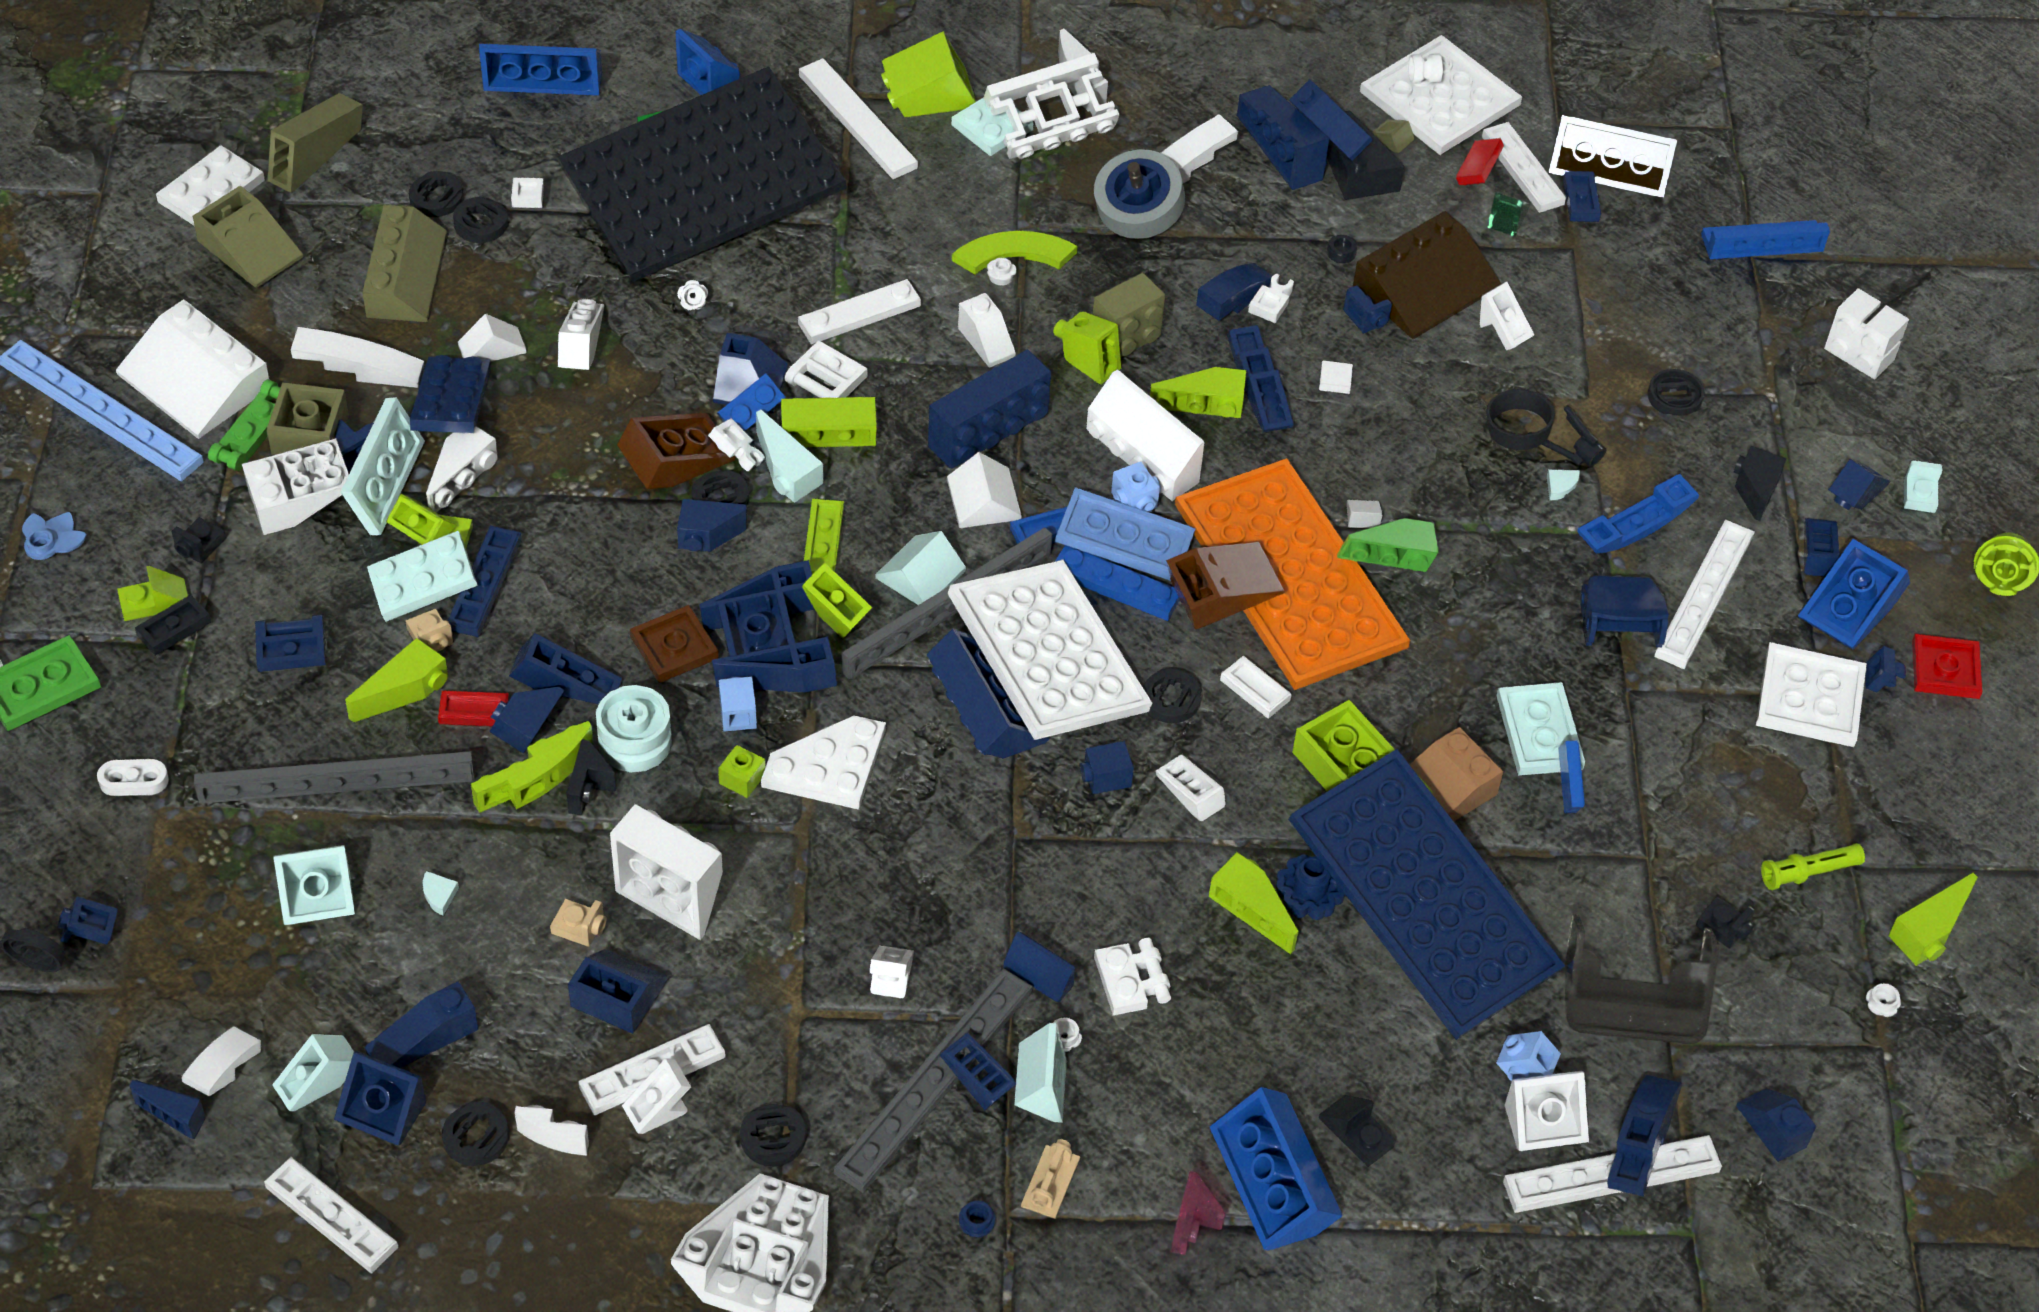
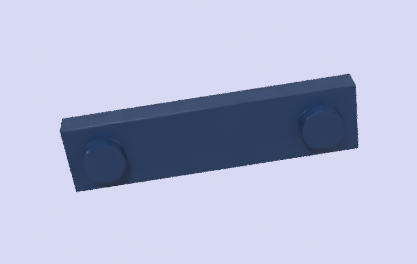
(489, 571)

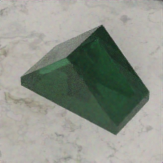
(1507, 214)

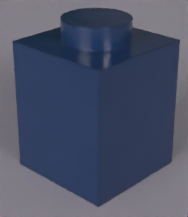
(1107, 767)

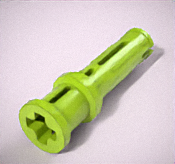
(1799, 868)

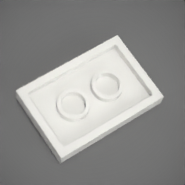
(207, 182)

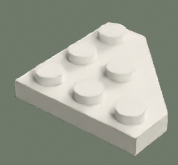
(828, 764)

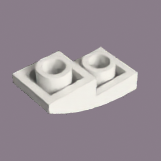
(217, 1063)
(539, 1125)

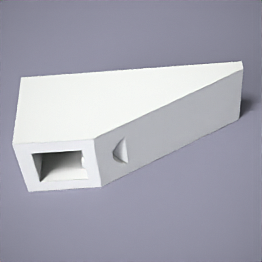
(580, 334)
(459, 464)

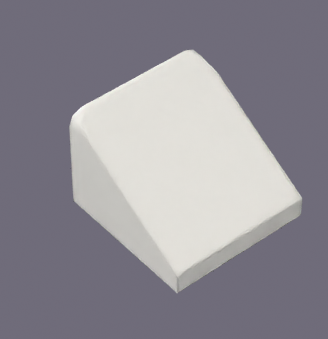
(1363, 513)

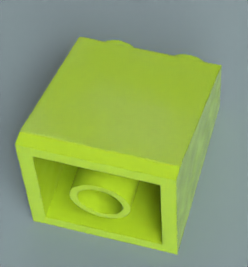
(927, 78)

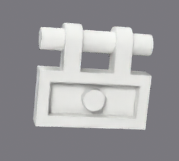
(1121, 976)

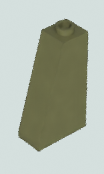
(311, 139)

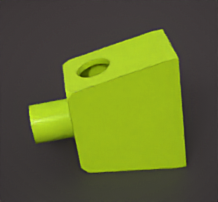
(1090, 345)

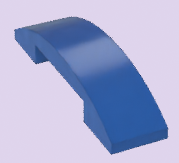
(1640, 519)

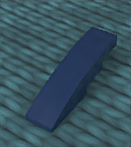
(1262, 382)

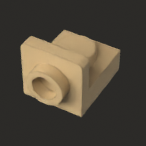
(430, 630)
(579, 922)

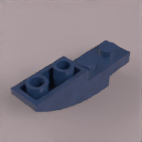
(1642, 1134)

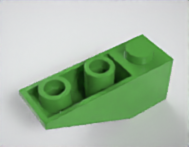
(1395, 544)

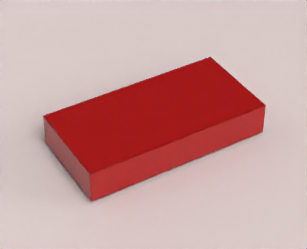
(1479, 161)
(469, 707)

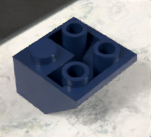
(742, 363)

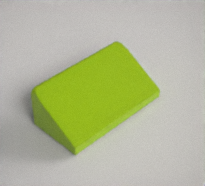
(418, 520)

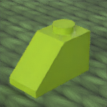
(835, 600)

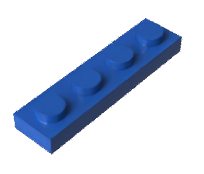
(1120, 583)

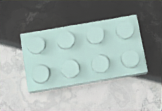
(382, 466)

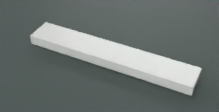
(858, 118)
(1704, 594)
(1589, 1176)

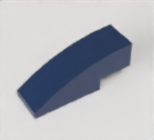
(1232, 290)

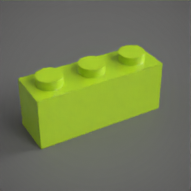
(830, 421)

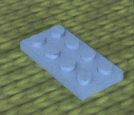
(1122, 533)

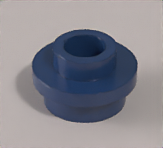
(980, 1210)

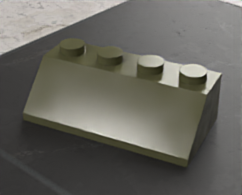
(403, 265)

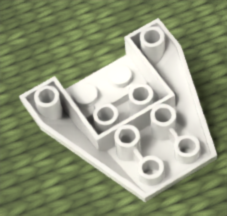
(759, 1249)

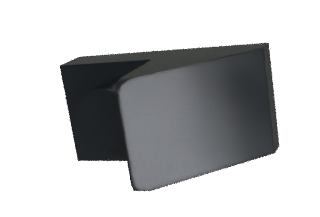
(588, 774)
(1353, 1124)

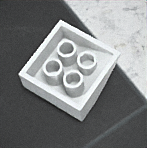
(665, 869)

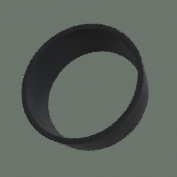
(1524, 400)

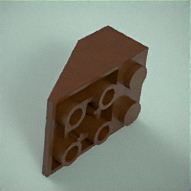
(1222, 581)

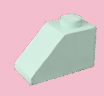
(314, 1070)

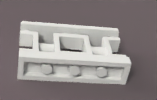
(1045, 85)

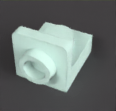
(1922, 486)

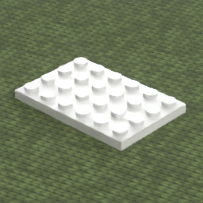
(1049, 649)

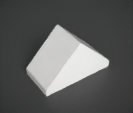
(492, 340)

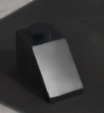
(1758, 478)

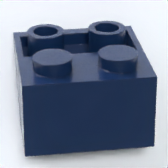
(614, 989)

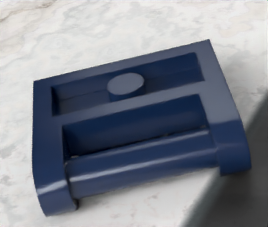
(292, 649)

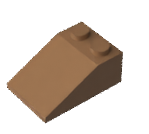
(1458, 773)

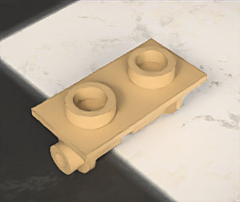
(1051, 1179)

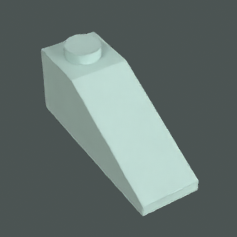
(790, 464)

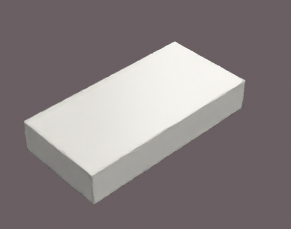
(1255, 687)

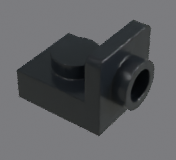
(198, 540)
(1726, 922)

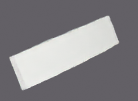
(1199, 145)
(350, 354)

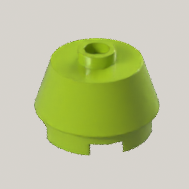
(2006, 564)

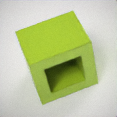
(741, 771)

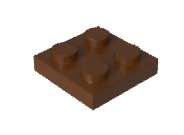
(674, 643)

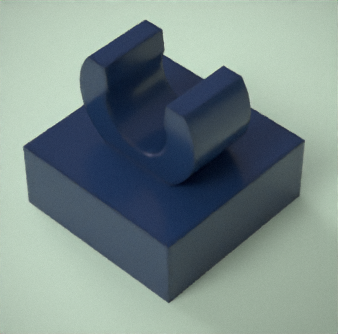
(1883, 669)

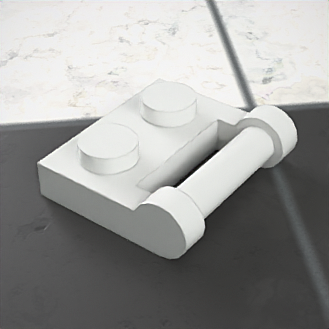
(829, 366)

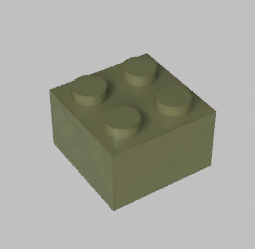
(1137, 310)
(305, 416)

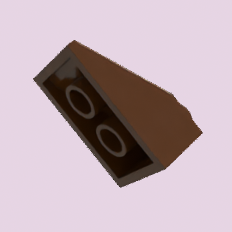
(671, 448)

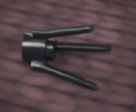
(1587, 446)

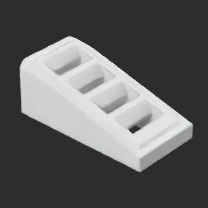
(1204, 802)

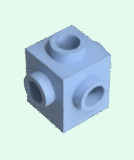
(1136, 487)
(1528, 1056)

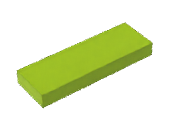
(824, 533)

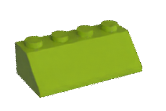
(1339, 745)

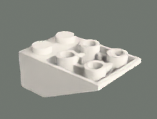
(295, 484)

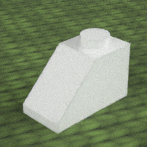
(985, 329)

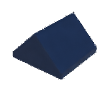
(380, 1099)

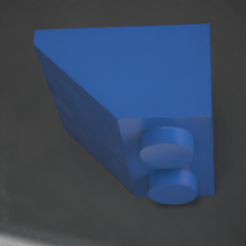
(702, 63)

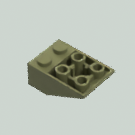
(245, 237)

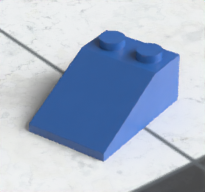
(1855, 594)

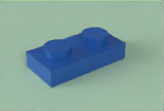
(760, 395)

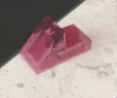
(1197, 1209)

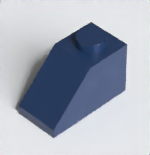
(1857, 485)
(709, 524)
(523, 716)
(1778, 1122)

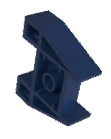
(761, 634)

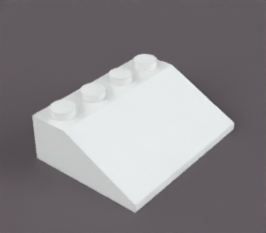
(193, 369)

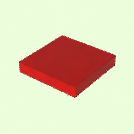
(1947, 666)

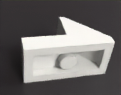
(1503, 311)
(890, 971)
(658, 1097)

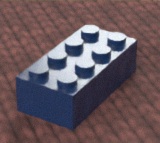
(989, 409)

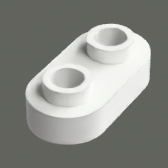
(133, 777)

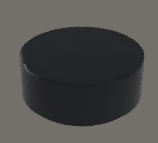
(1342, 249)

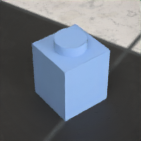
(737, 703)

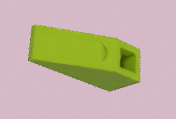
(1207, 392)

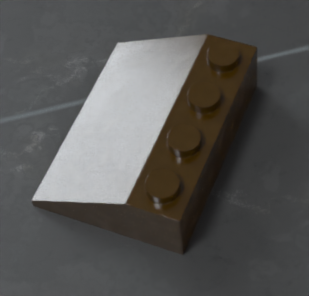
(1426, 274)

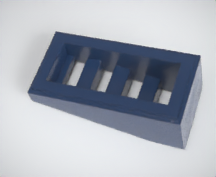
(1820, 550)
(986, 1061)
(171, 1107)

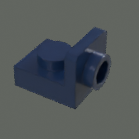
(1363, 311)
(87, 921)

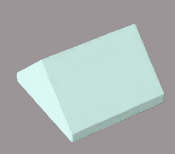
(922, 567)
(314, 884)
(1042, 1074)

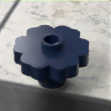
(1308, 888)

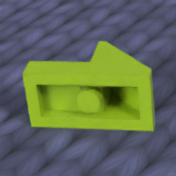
(152, 596)

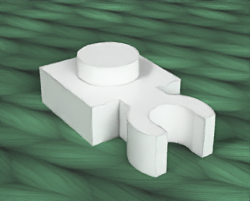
(1271, 301)
(734, 441)

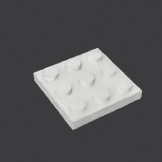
(1811, 694)

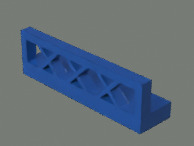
(1765, 239)

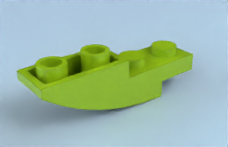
(524, 781)

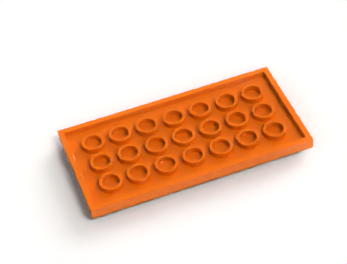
(1329, 608)

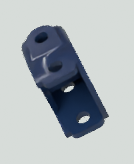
(1623, 606)

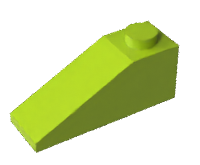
(402, 681)
(1251, 897)
(1927, 926)

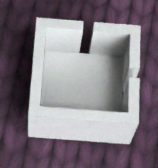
(1869, 345)

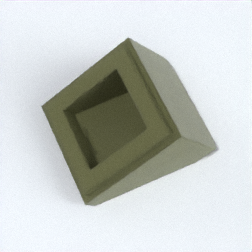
(1394, 134)

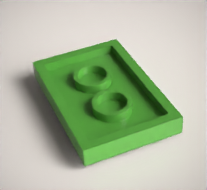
(44, 682)

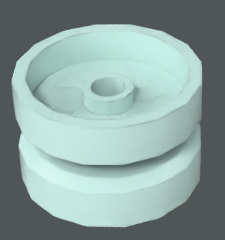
(633, 728)

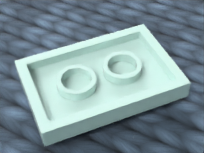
(422, 576)
(1537, 725)

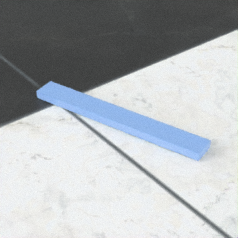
(101, 410)

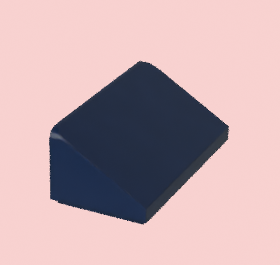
(1039, 967)

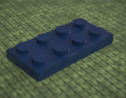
(450, 394)

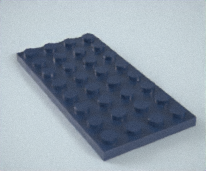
(1426, 893)

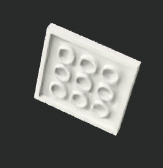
(1444, 110)

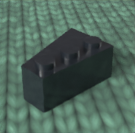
(1370, 173)

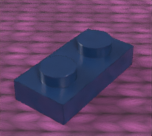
(1581, 196)

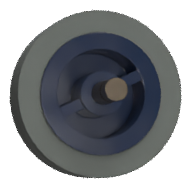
(1139, 193)

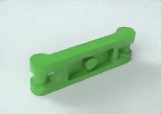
(247, 431)

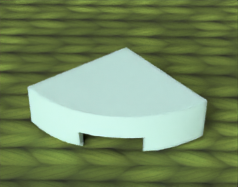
(1561, 482)
(439, 891)

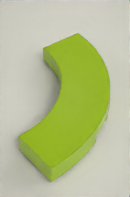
(1027, 244)

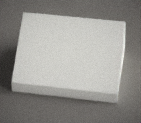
(983, 492)
(1548, 1110)

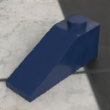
(1331, 119)
(548, 665)
(426, 1027)

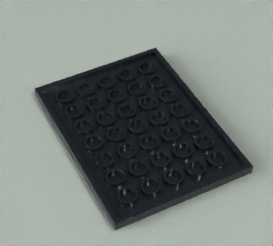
(701, 173)

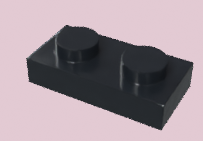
(172, 624)

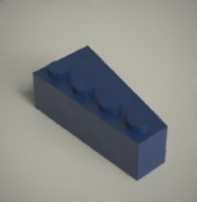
(1285, 136)

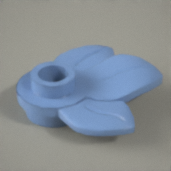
(50, 536)

